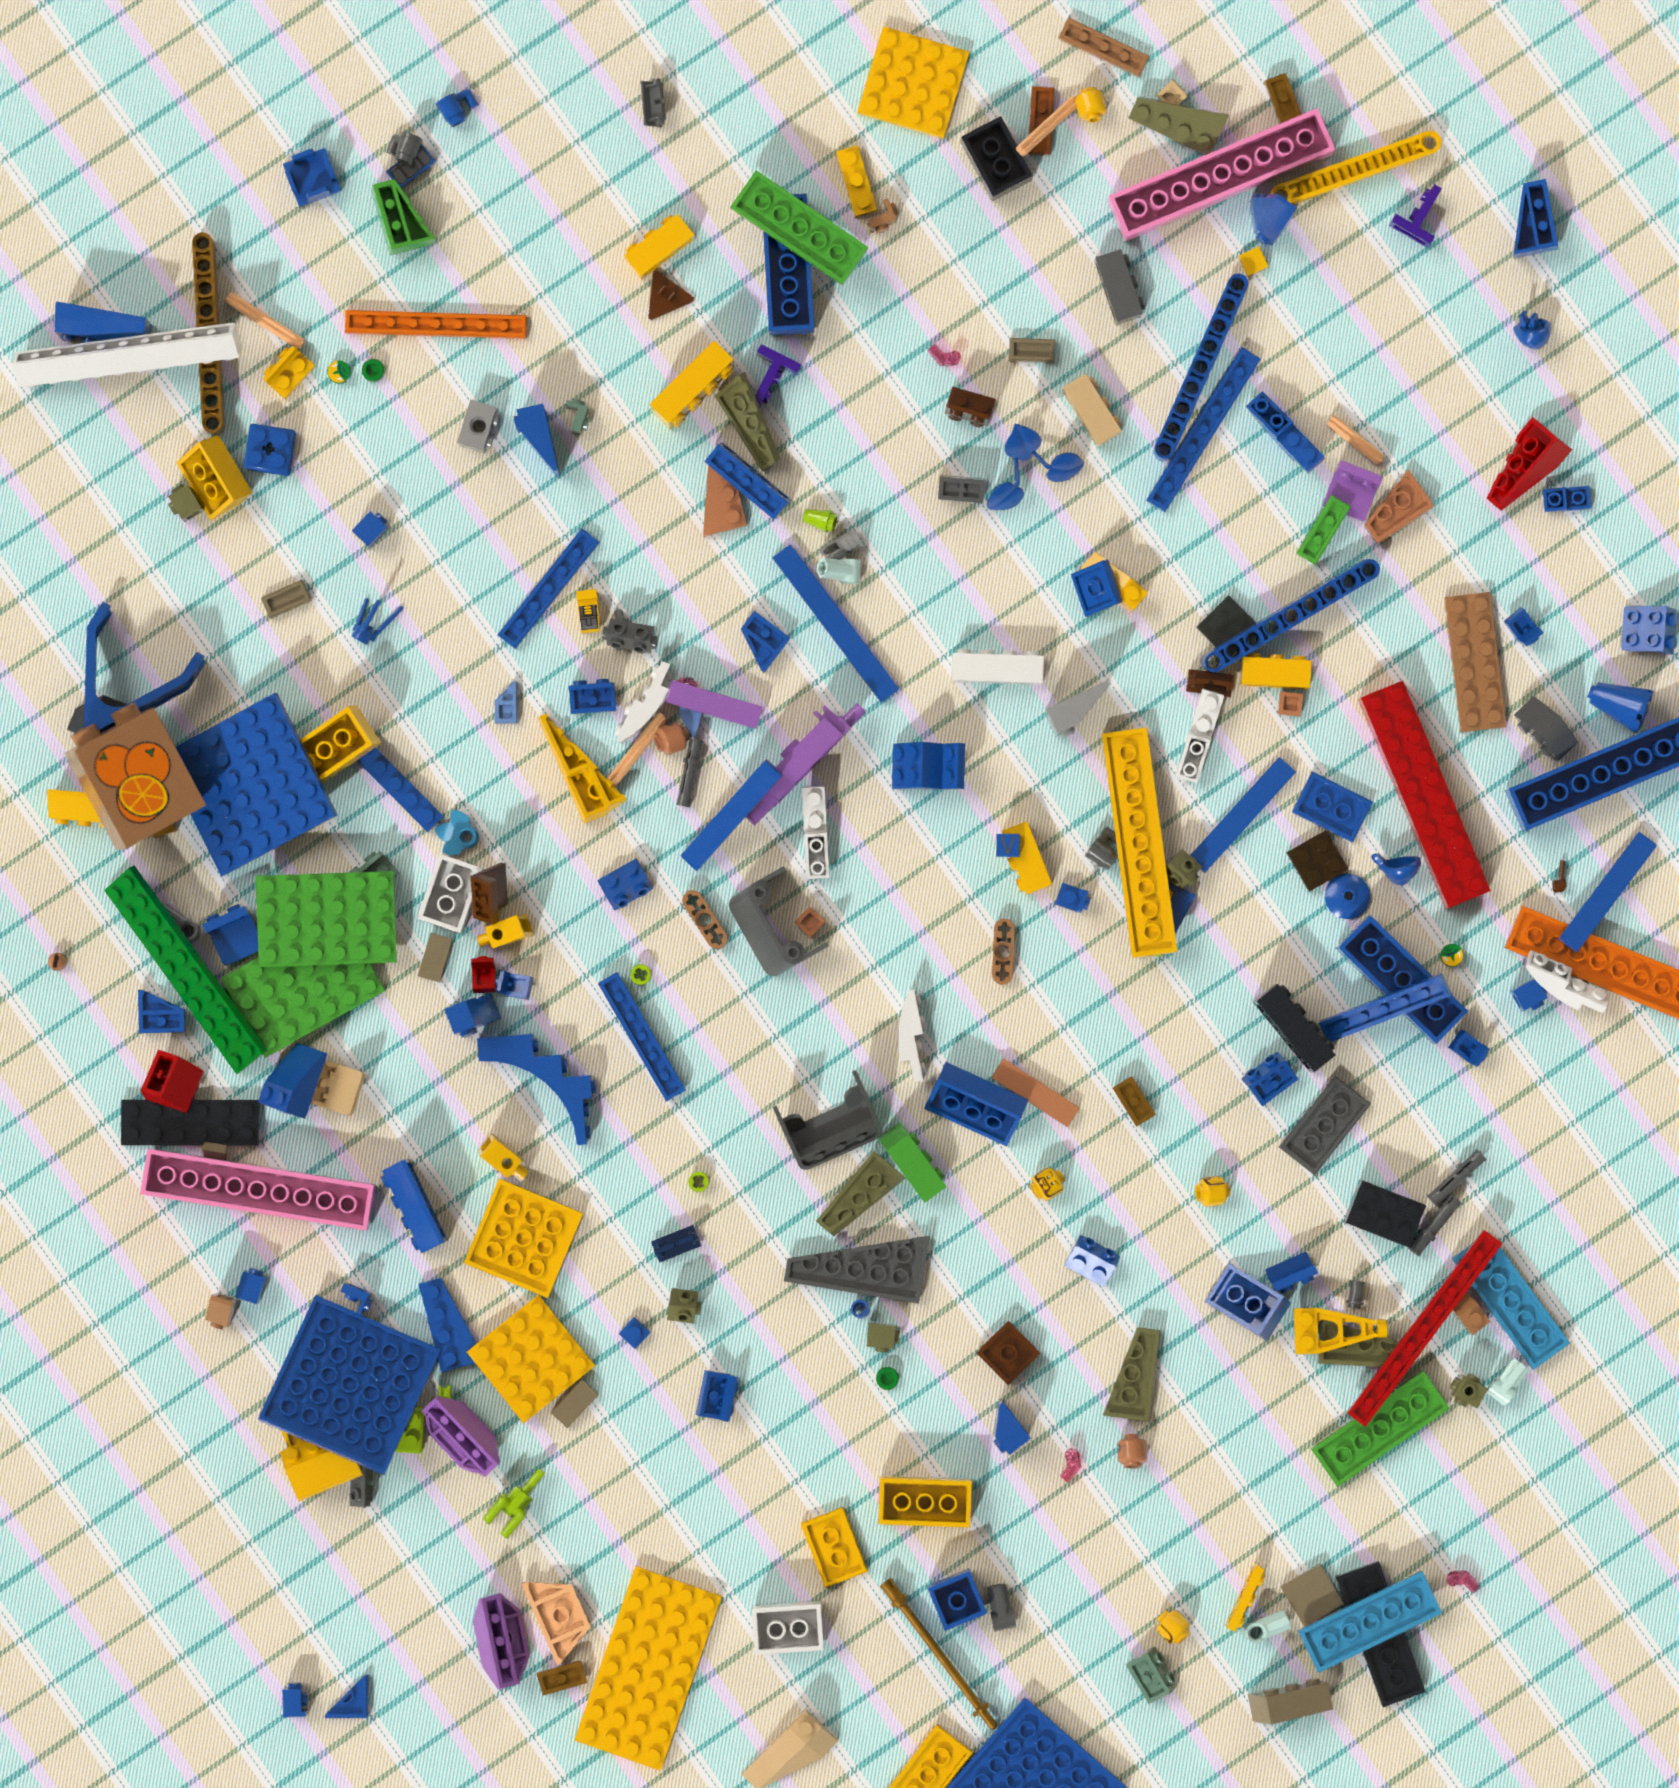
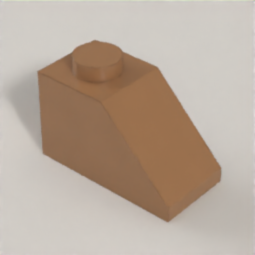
(221, 1310)
(1470, 1314)

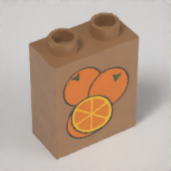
(133, 776)

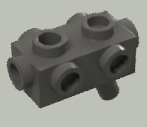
(629, 635)

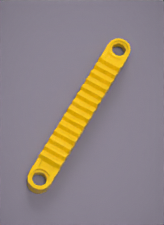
(1358, 168)

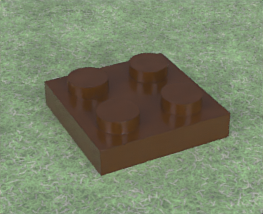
(1008, 1352)

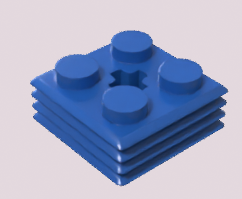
(277, 462)

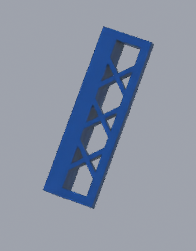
(747, 480)

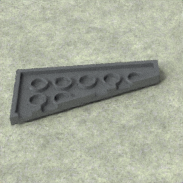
(877, 1270)

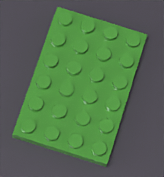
(326, 919)
(296, 1000)

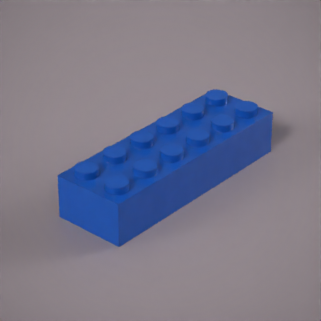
(788, 288)
(1393, 968)

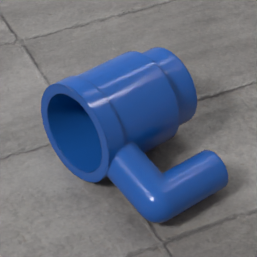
(452, 109)

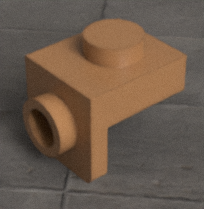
(882, 222)

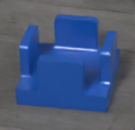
(311, 176)

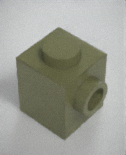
(184, 502)
(882, 1336)

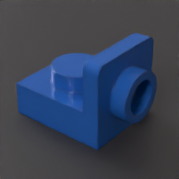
(1073, 898)
(354, 1293)

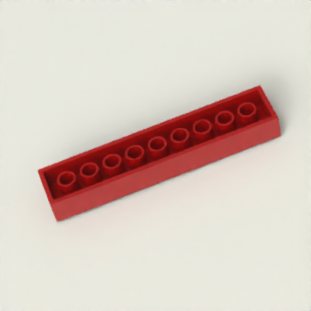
(1424, 794)

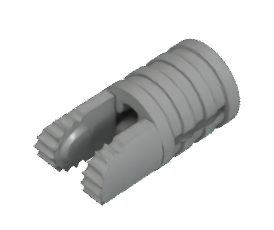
(842, 546)

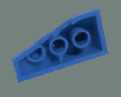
(1270, 216)

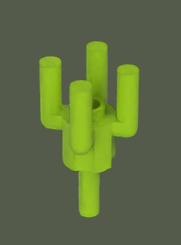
(514, 1504)

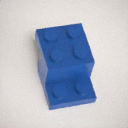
(928, 766)

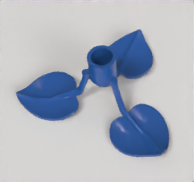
(1021, 445)

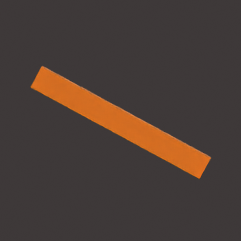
(435, 324)

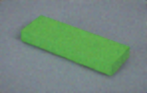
(1323, 529)

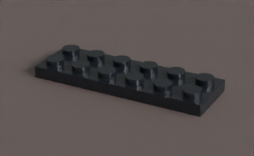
(206, 1121)
(1391, 1661)

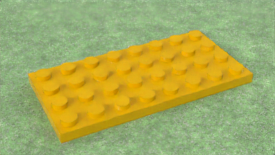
(648, 1668)

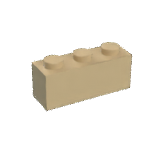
(1092, 410)

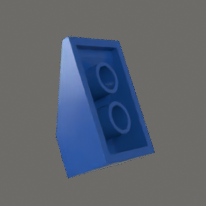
(535, 429)
(294, 1081)
(1248, 1302)

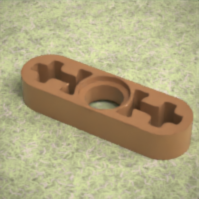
(700, 902)
(996, 968)

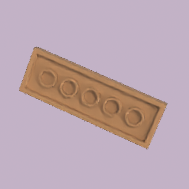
(1475, 662)

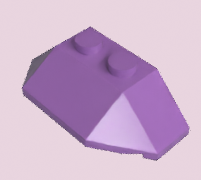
(462, 1435)
(501, 1640)

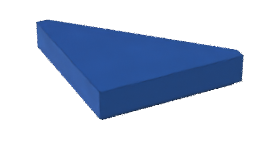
(353, 1703)

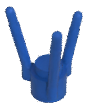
(363, 630)

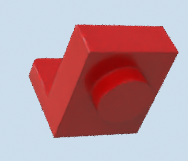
(483, 974)

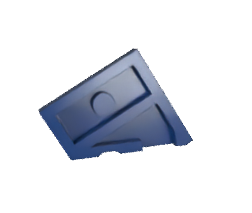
(764, 640)
(159, 1015)

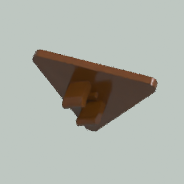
(666, 296)

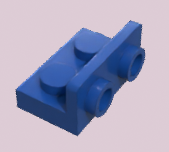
(1269, 1078)

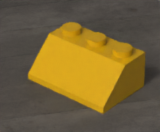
(214, 477)
(71, 806)
(316, 1469)

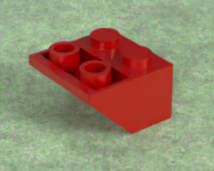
(172, 1081)

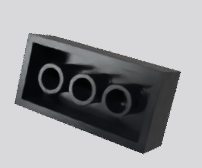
(1294, 1028)

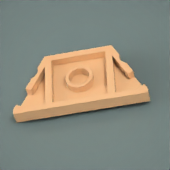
(558, 1615)

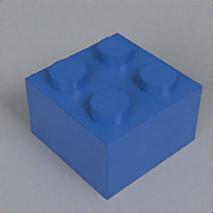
(956, 1599)

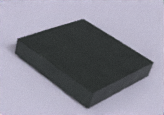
(1224, 623)

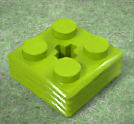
(414, 1436)

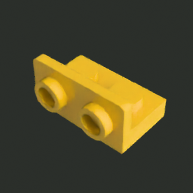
(288, 371)

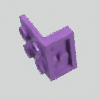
(1354, 487)

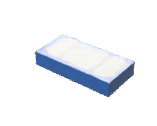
(407, 173)

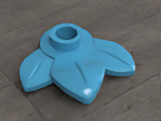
(454, 833)

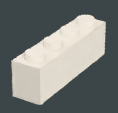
(997, 668)

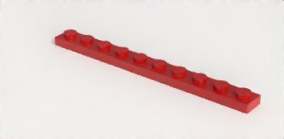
(1424, 1328)

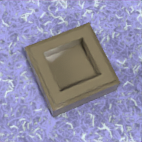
(215, 1151)

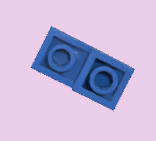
(1567, 499)

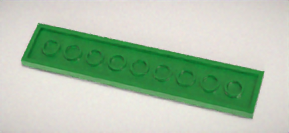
(185, 969)

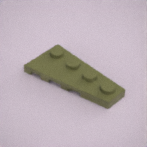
(1184, 124)
(746, 416)
(862, 1191)
(1364, 1353)
(1135, 1381)

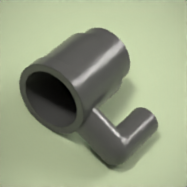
(405, 146)
(1102, 853)

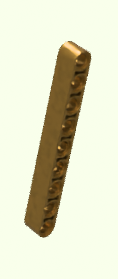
(201, 302)

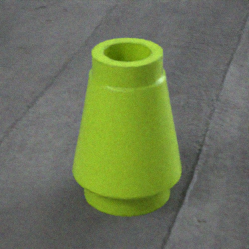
(821, 519)

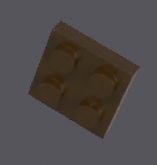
(1317, 861)

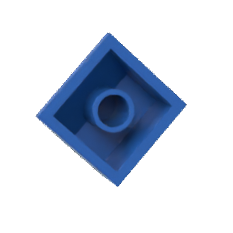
(1008, 1430)

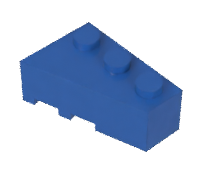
(1535, 222)
(472, 1014)

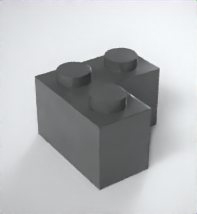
(1545, 728)

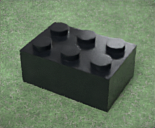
(996, 158)
(1384, 1213)

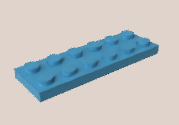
(1517, 1309)
(1369, 1621)

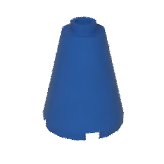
(1622, 703)

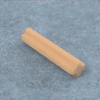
(1355, 440)

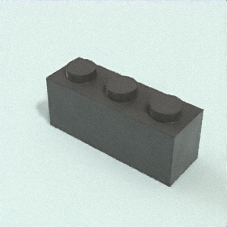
(1119, 286)

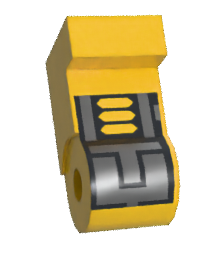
(588, 610)

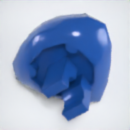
(1532, 331)

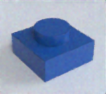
(634, 1333)

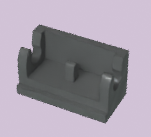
(961, 488)

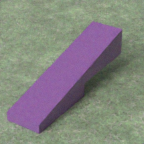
(714, 704)

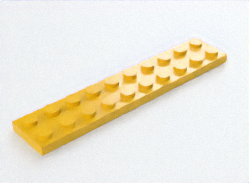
(1139, 843)

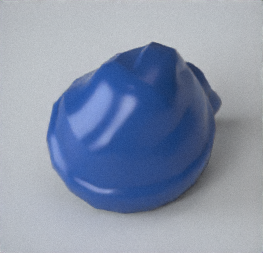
(1399, 869)

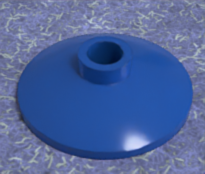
(1335, 896)

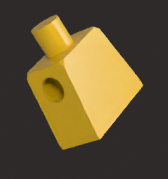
(512, 928)
(495, 1151)

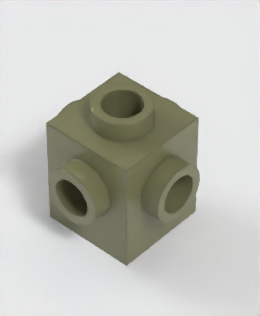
(1182, 869)
(683, 1306)
(1475, 1393)

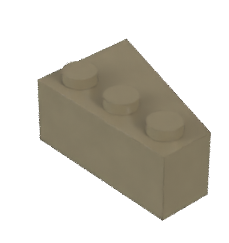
(1290, 1702)

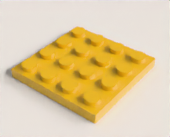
(913, 82)
(523, 1238)
(530, 1358)

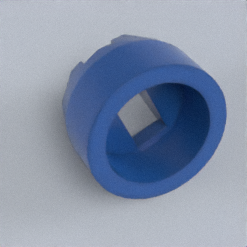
(857, 1305)

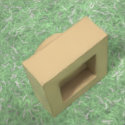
(1172, 93)

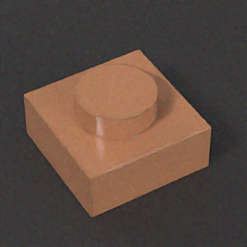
(1290, 704)
(809, 922)

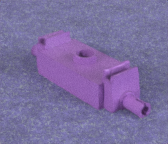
(805, 755)

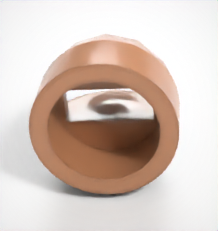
(62, 961)

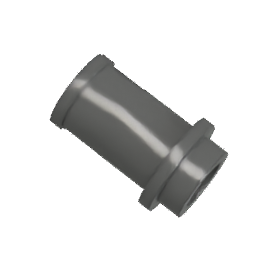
(1355, 1294)

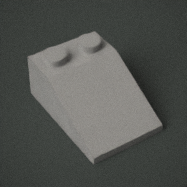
(1069, 713)

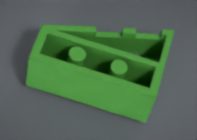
(399, 220)
(913, 1162)

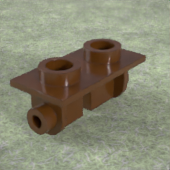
(1211, 681)

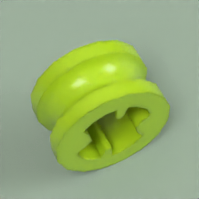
(638, 981)
(691, 1181)
(445, 1392)

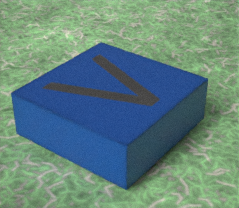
(1007, 845)

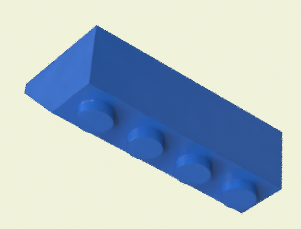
(96, 324)
(976, 1104)
(414, 1205)

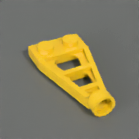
(1306, 1330)

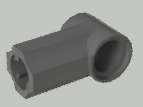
(184, 922)
(1001, 1611)

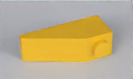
(1130, 591)

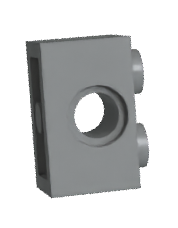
(478, 413)

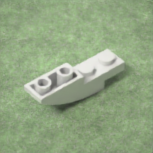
(641, 713)
(1199, 735)
(815, 832)
(1557, 980)
(910, 1026)

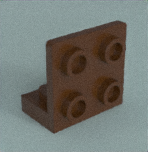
(969, 406)
(489, 893)

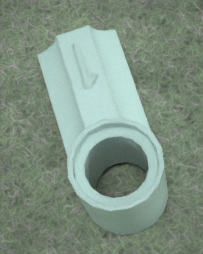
(844, 570)
(1505, 1385)
(1269, 1626)

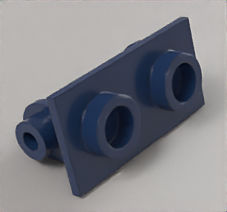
(676, 1243)

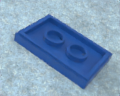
(1332, 807)

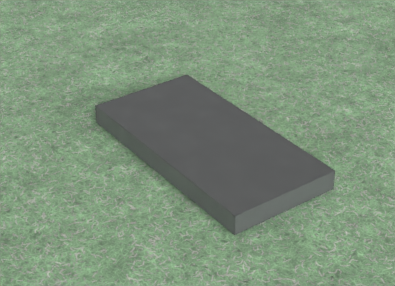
(1324, 1125)

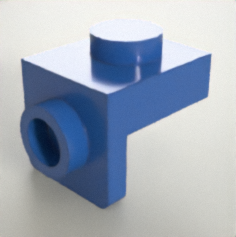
(1523, 627)
(514, 985)
(1469, 1048)

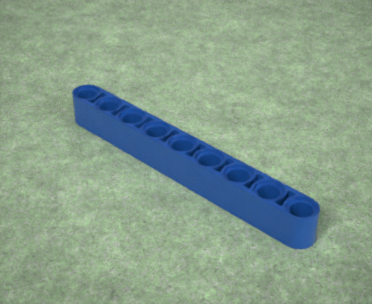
(1205, 357)
(1301, 614)

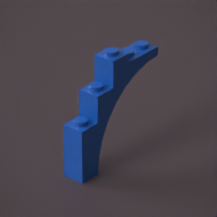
(572, 1091)

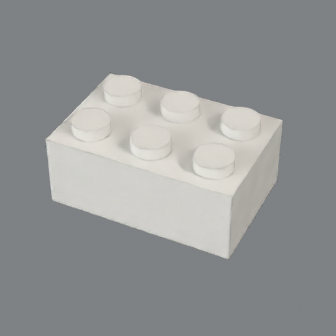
(449, 894)
(787, 1627)

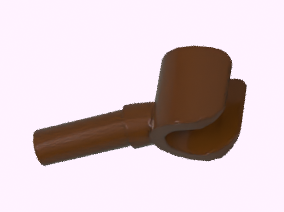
(1560, 885)

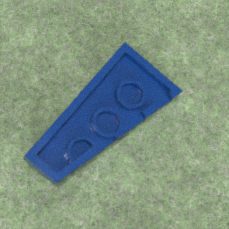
(446, 1326)

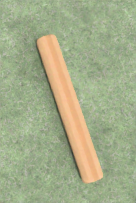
(1047, 126)
(264, 320)
(637, 749)

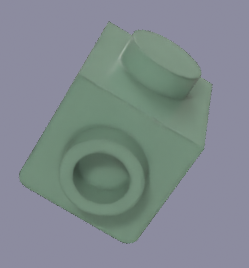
(581, 420)

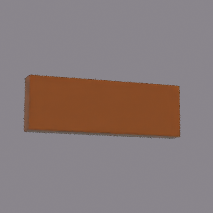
(1041, 108)

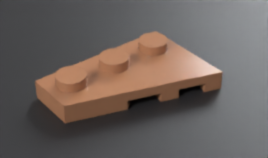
(722, 506)
(1399, 509)

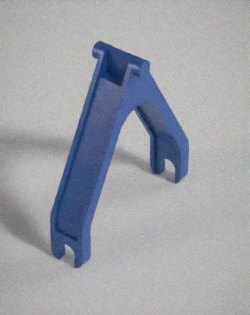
(99, 713)

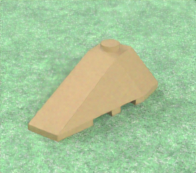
(794, 1748)

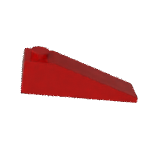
(1533, 458)

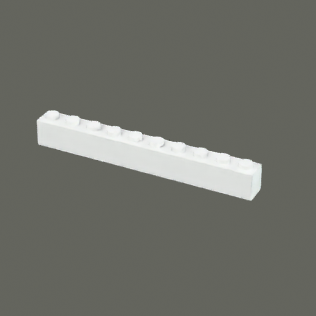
(126, 355)

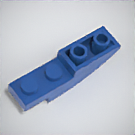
(1284, 432)

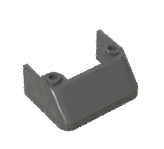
(758, 932)
(833, 1131)

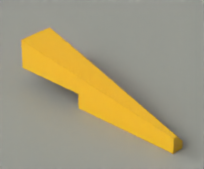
(589, 789)

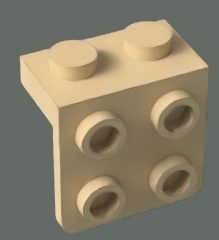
(338, 1088)

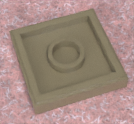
(1312, 1595)

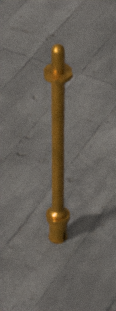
(899, 1601)

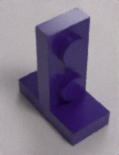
(1413, 229)
(773, 374)

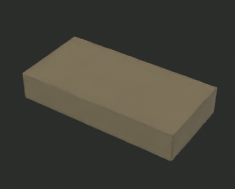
(1031, 350)
(286, 599)
(435, 957)
(574, 1403)

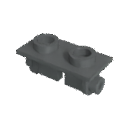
(652, 108)
(360, 1492)

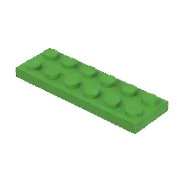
(799, 227)
(1399, 1417)

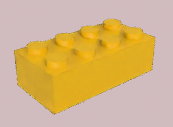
(692, 385)
(339, 742)
(924, 1501)

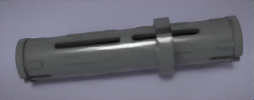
(689, 773)
(1456, 1177)
(1428, 1233)

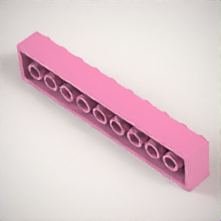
(1221, 175)
(258, 1189)

